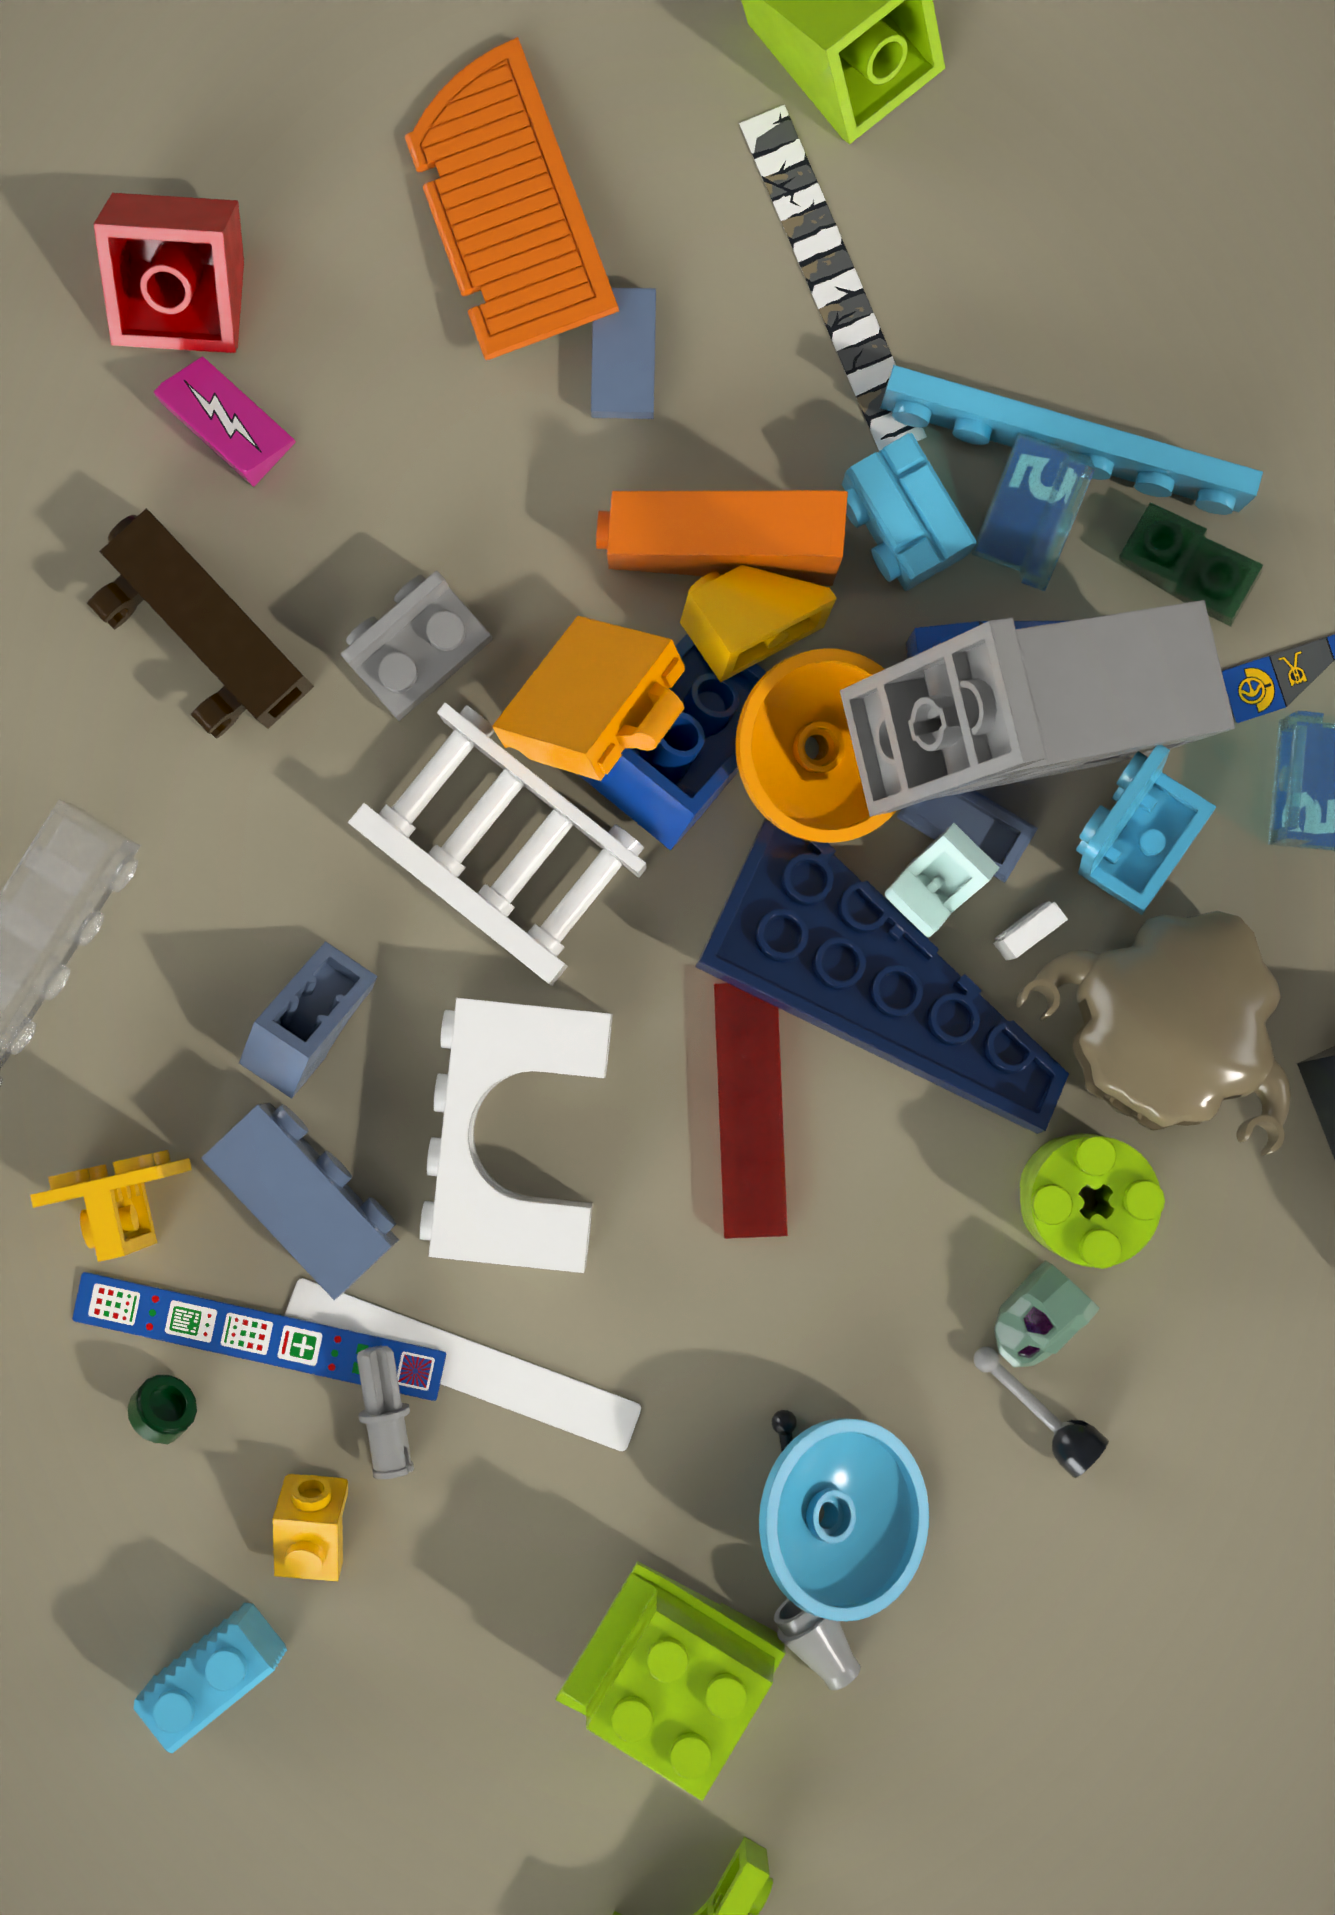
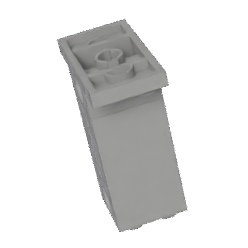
(1035, 703)

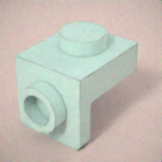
(940, 880)

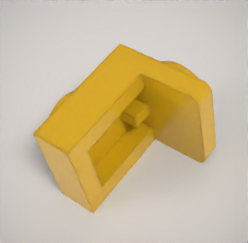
(309, 1527)

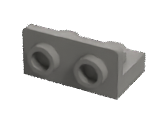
(415, 644)

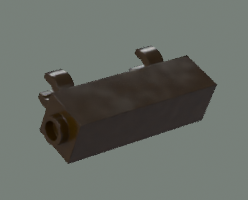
(206, 620)

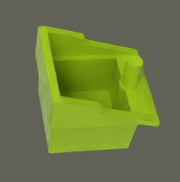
(673, 1678)

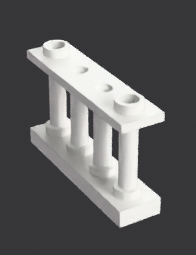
(443, 865)

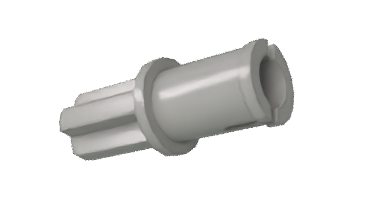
(384, 1413)

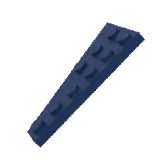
(853, 965)

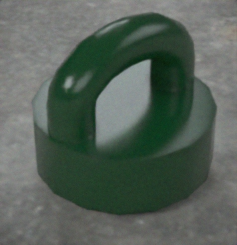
(162, 1409)

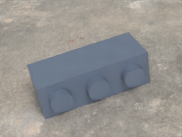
(302, 1197)

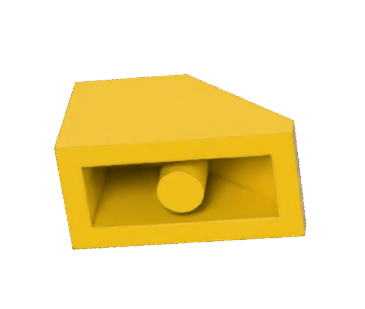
(751, 616)

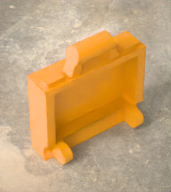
(594, 698)

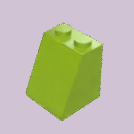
(852, 54)

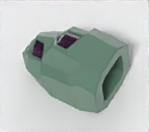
(1041, 1316)

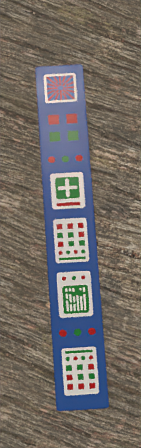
(248, 1333)

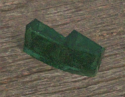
(1189, 565)

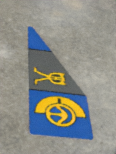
(1276, 679)

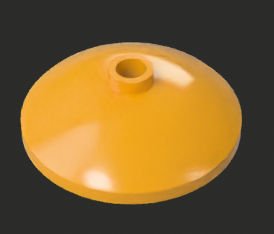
(790, 703)

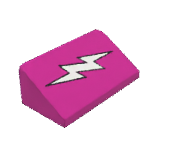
(225, 419)

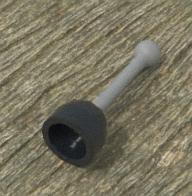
(1074, 1442)

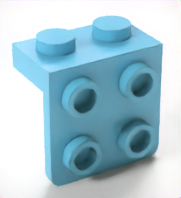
(1144, 834)

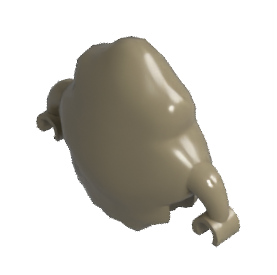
(1176, 1023)

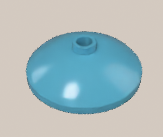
(870, 1524)

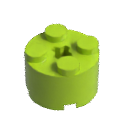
(1126, 1196)

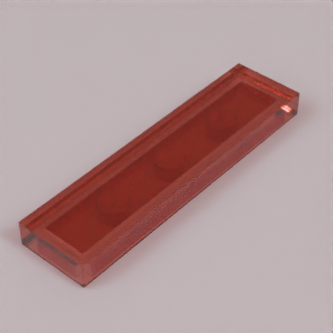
(750, 1115)

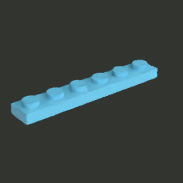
(1152, 465)

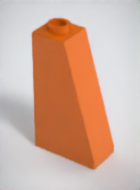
(717, 531)

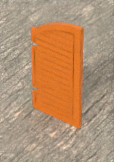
(508, 206)

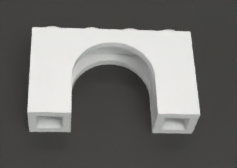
(471, 1211)

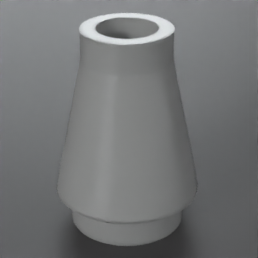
(818, 1643)

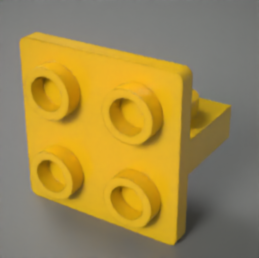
(116, 1205)

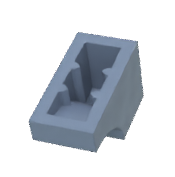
(306, 1019)

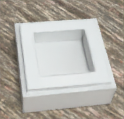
(1029, 930)

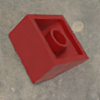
(171, 271)

